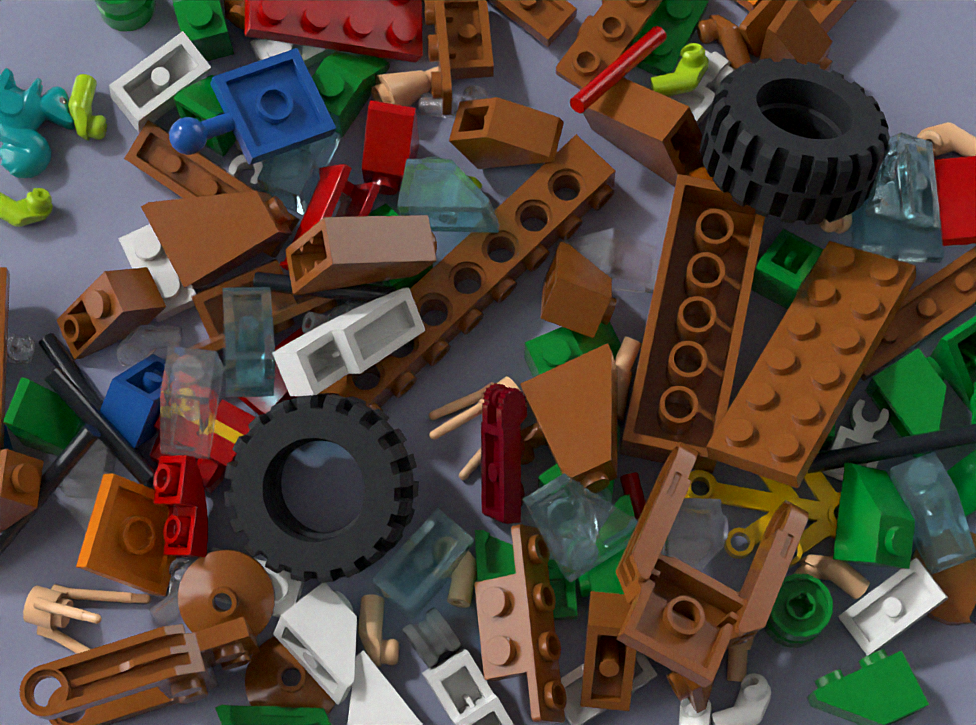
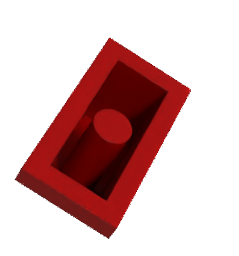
(388, 143)

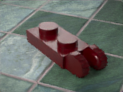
(502, 453)

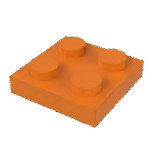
(127, 537)

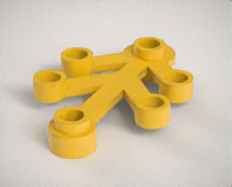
(819, 511)

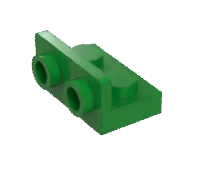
(679, 22)

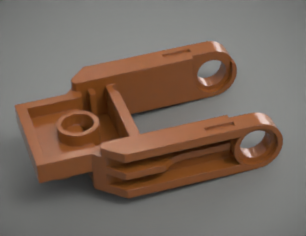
(681, 612)
(139, 673)

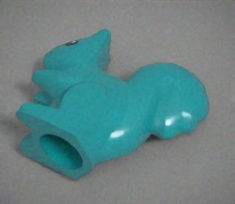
(21, 114)

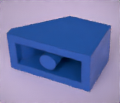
(134, 400)

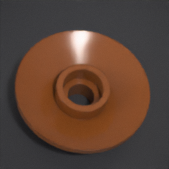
(231, 574)
(265, 680)

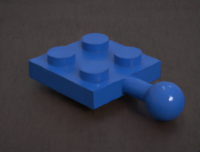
(267, 107)

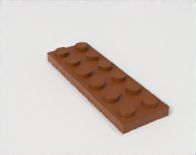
(812, 364)

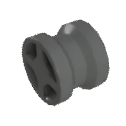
(432, 637)

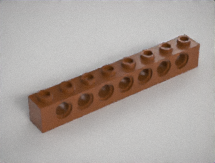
(575, 168)

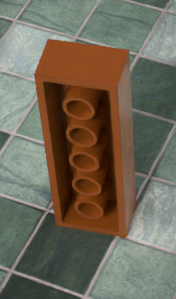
(693, 323)

